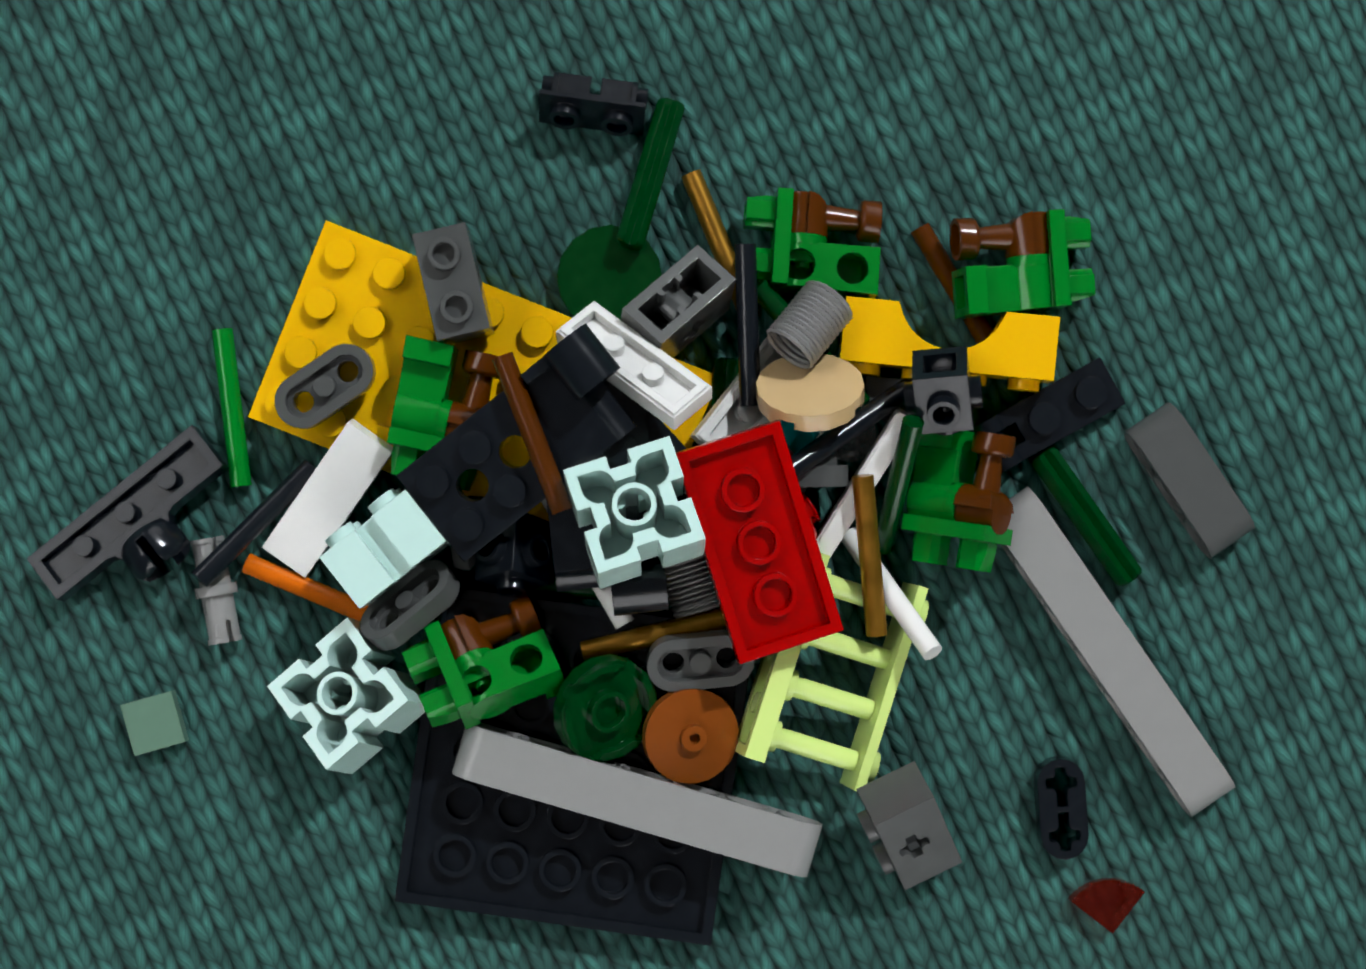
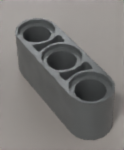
(1189, 480)

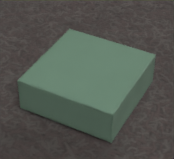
(154, 722)

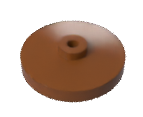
(690, 735)

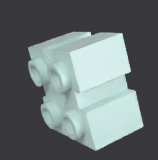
(648, 481)
(384, 548)
(318, 694)

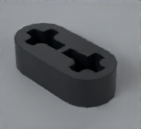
(1073, 807)

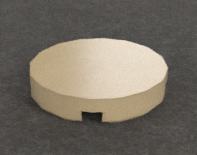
(810, 397)

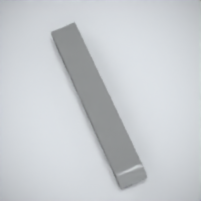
(1113, 657)
(638, 799)

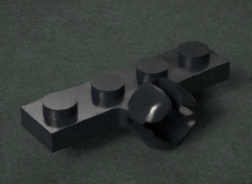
(132, 520)

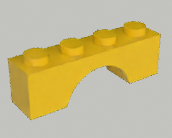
(1017, 350)

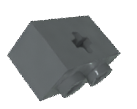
(453, 284)
(681, 302)
(909, 825)

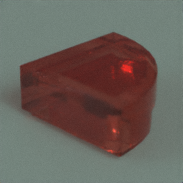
(1107, 900)

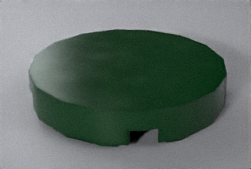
(604, 271)
(603, 707)

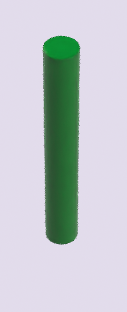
(231, 407)

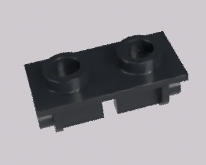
(568, 104)

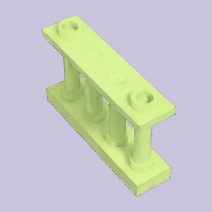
(779, 681)

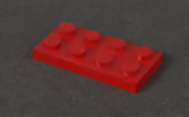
(759, 542)

